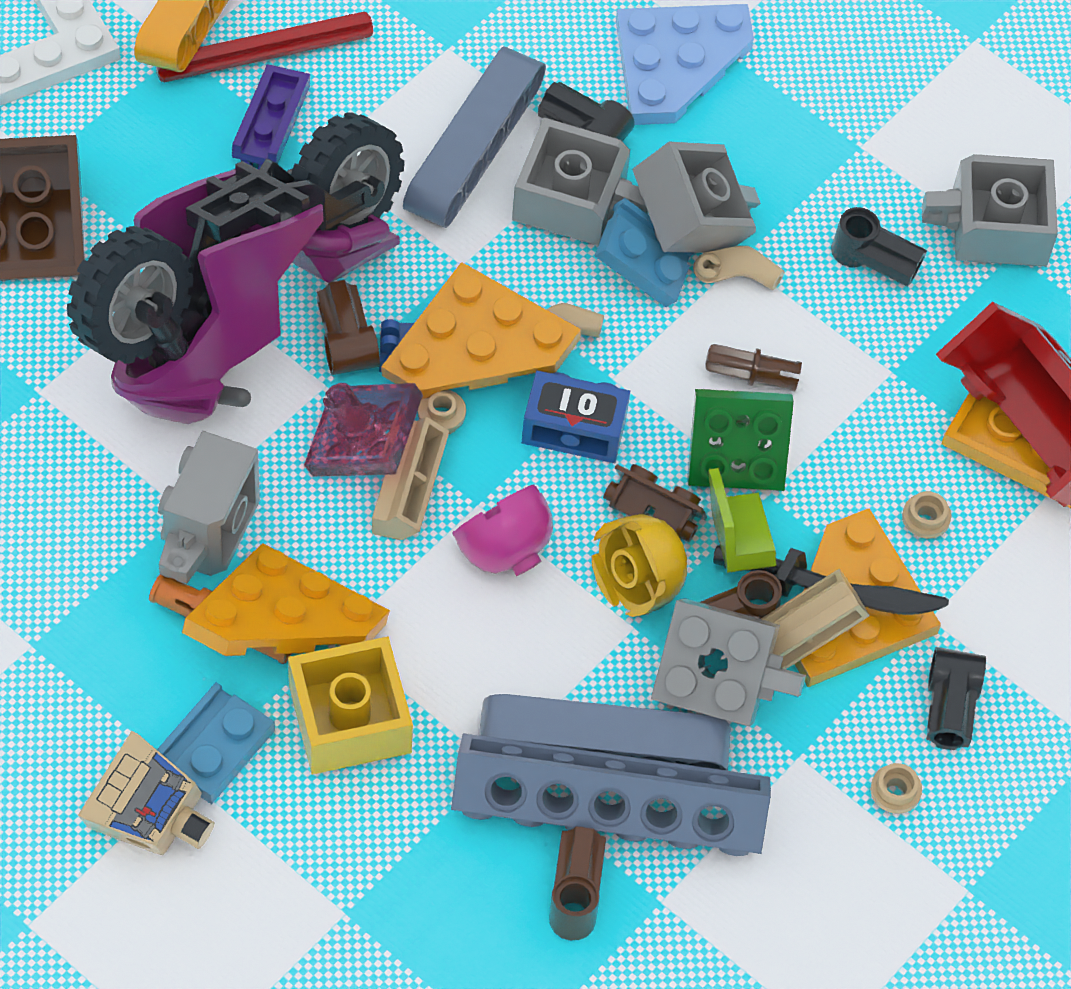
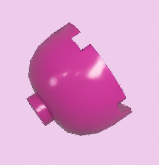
(508, 533)

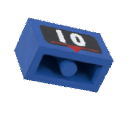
(575, 416)

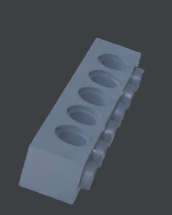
(635, 779)

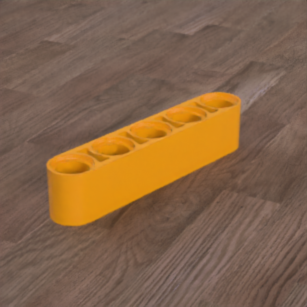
(175, 32)

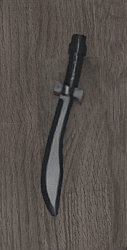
(880, 598)

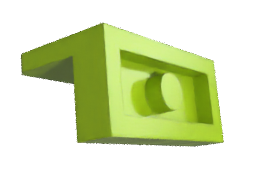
(741, 528)

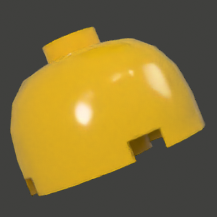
(639, 563)

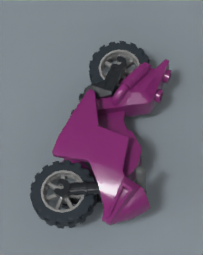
(218, 261)

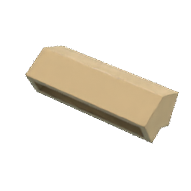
(407, 494)
(816, 617)

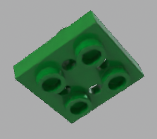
(740, 422)

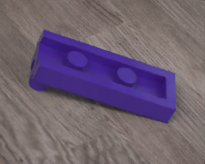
(271, 115)

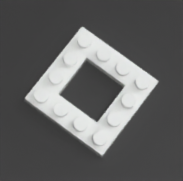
(77, 47)

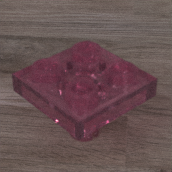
(353, 426)

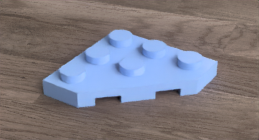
(678, 55)

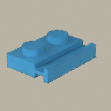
(636, 254)
(217, 740)

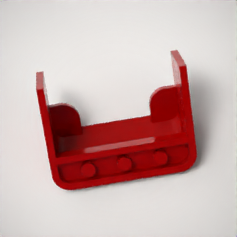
(1029, 379)

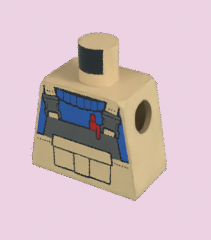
(146, 801)

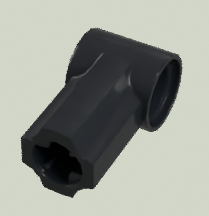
(575, 109)
(864, 242)
(955, 686)

